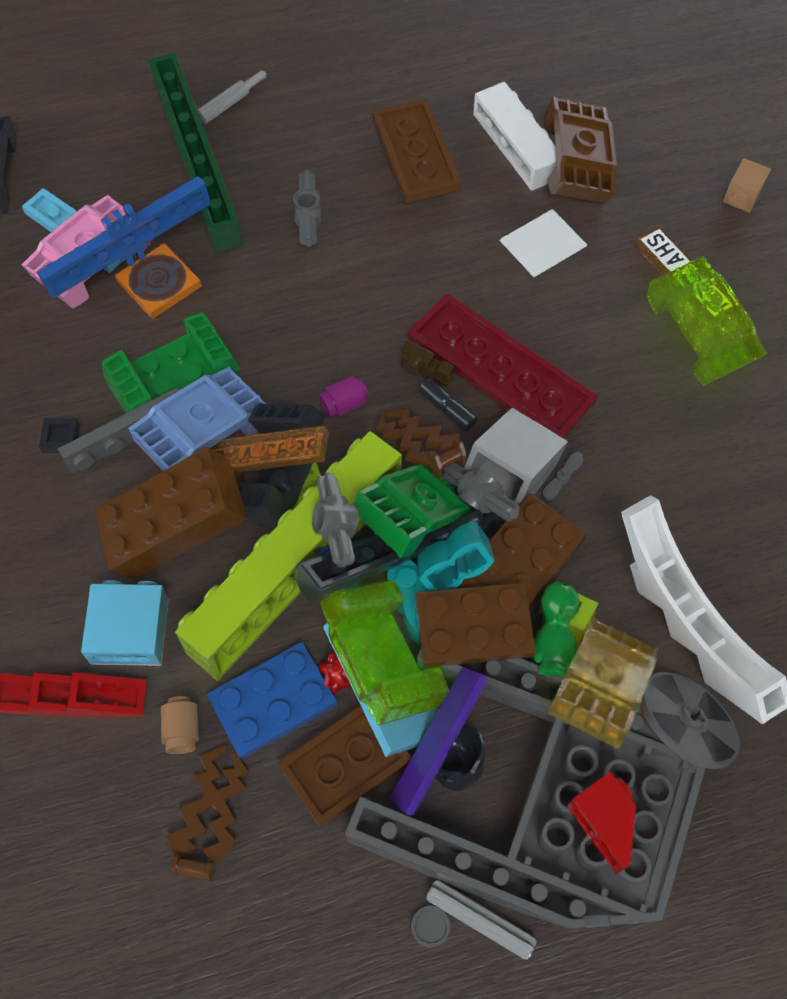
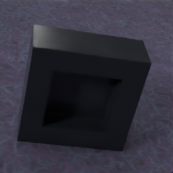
(57, 433)

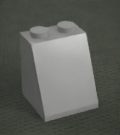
(517, 454)

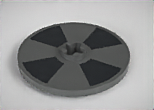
(690, 721)

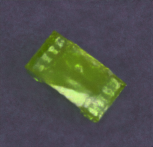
(708, 318)
(378, 655)

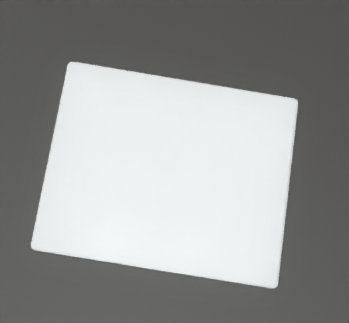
(543, 242)

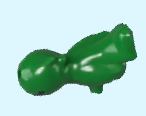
(555, 640)

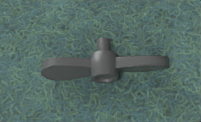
(563, 476)

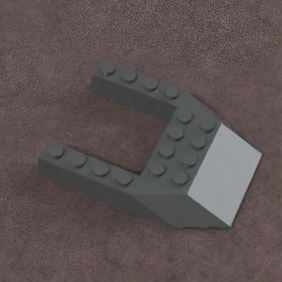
(551, 861)

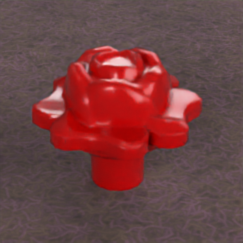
(334, 674)

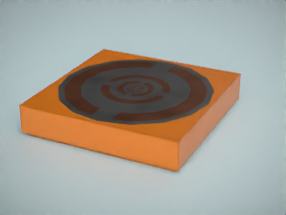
(158, 281)

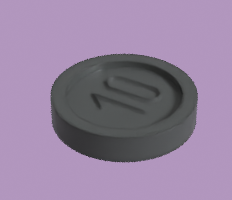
(430, 926)

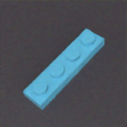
(51, 213)

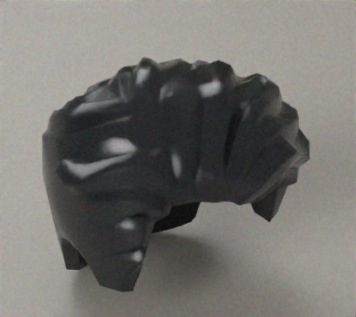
(464, 761)

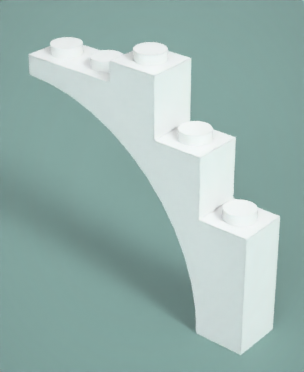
(693, 621)

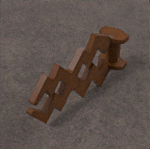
(449, 444)
(211, 798)

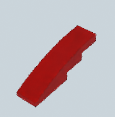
(72, 695)

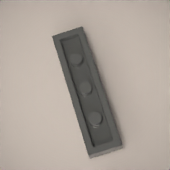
(106, 439)

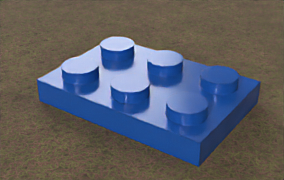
(271, 700)

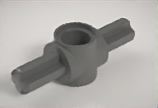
(307, 208)
(481, 492)
(335, 520)

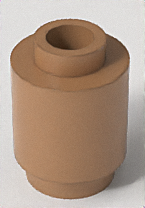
(179, 725)

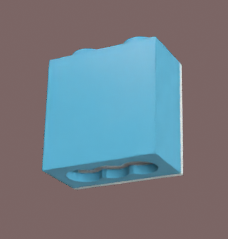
(125, 624)

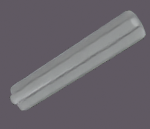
(481, 919)

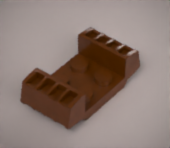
(583, 150)

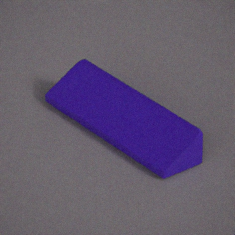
(438, 741)

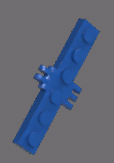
(124, 237)

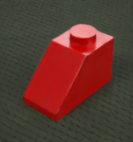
(608, 819)

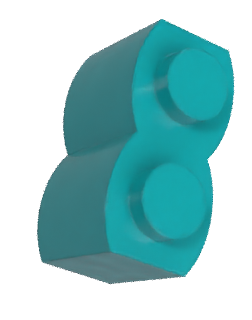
(459, 557)
(407, 580)

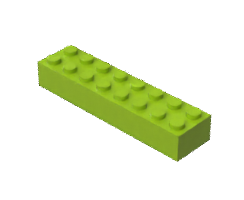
(266, 580)

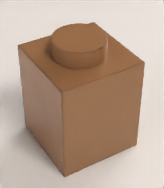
(746, 185)

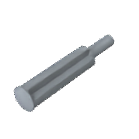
(228, 98)

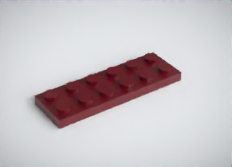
(502, 366)

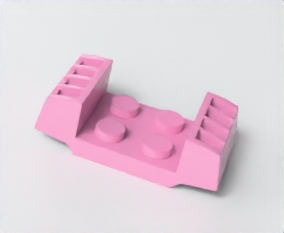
(73, 233)

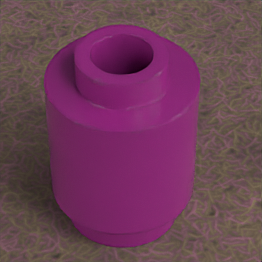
(343, 396)

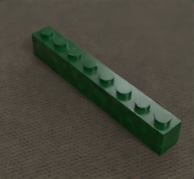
(195, 151)

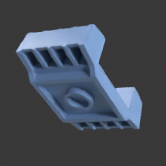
(196, 418)

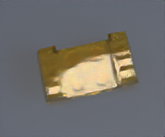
(605, 683)

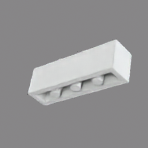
(516, 134)

